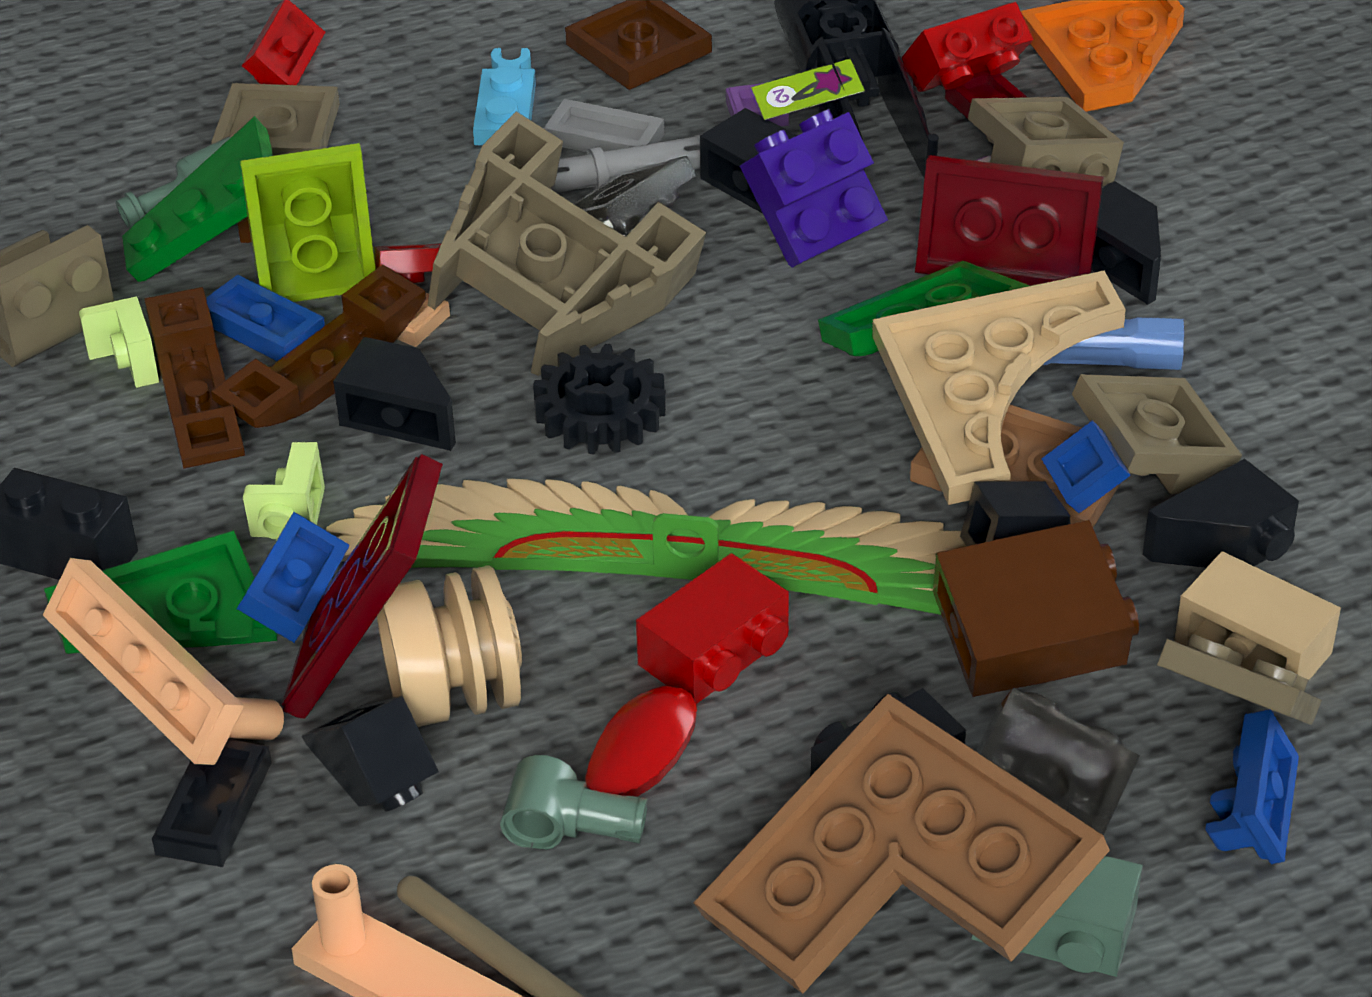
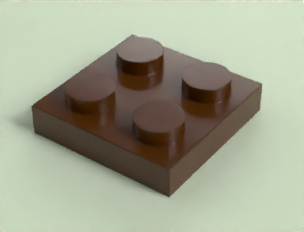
(638, 40)

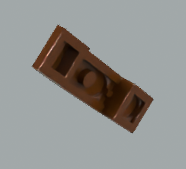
(189, 373)
(304, 377)

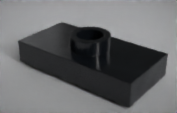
(212, 805)

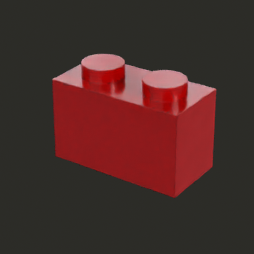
(713, 628)

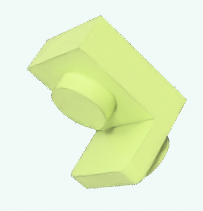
(121, 331)
(296, 489)

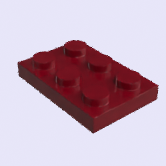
(1008, 219)

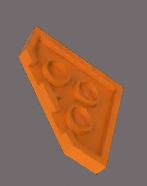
(1103, 46)

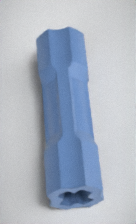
(1140, 344)

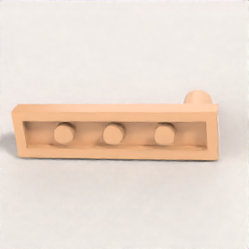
(154, 667)
(373, 957)

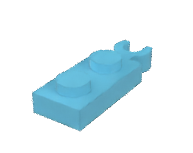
(503, 92)

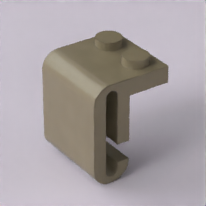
(46, 288)

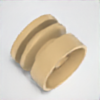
(451, 646)

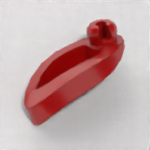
(642, 742)

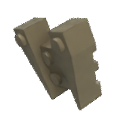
(553, 258)

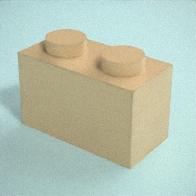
(1258, 617)

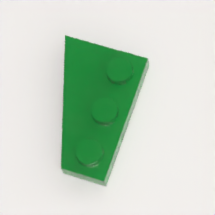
(197, 208)
(853, 326)
(192, 593)

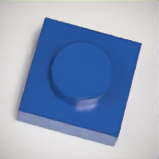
(1085, 467)

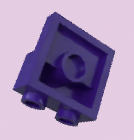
(814, 186)

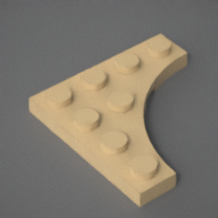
(971, 356)

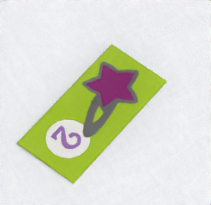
(807, 89)

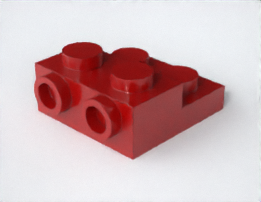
(967, 46)

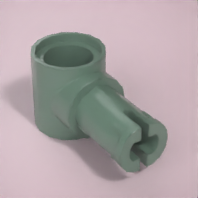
(552, 803)

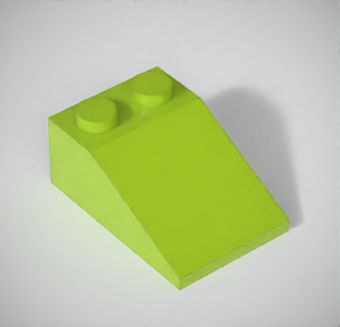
(309, 221)

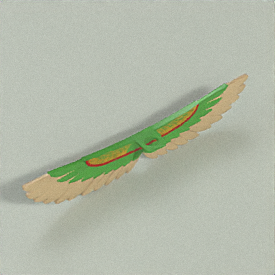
(594, 530)

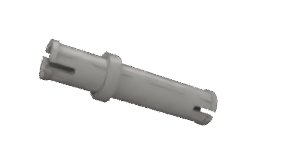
(600, 167)

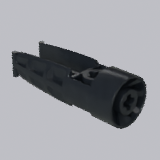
(857, 30)

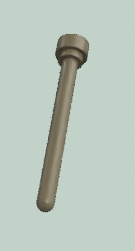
(481, 940)

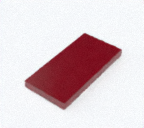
(362, 586)

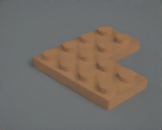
(891, 812)

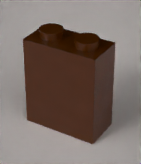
(1034, 608)

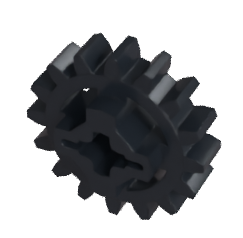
(599, 398)

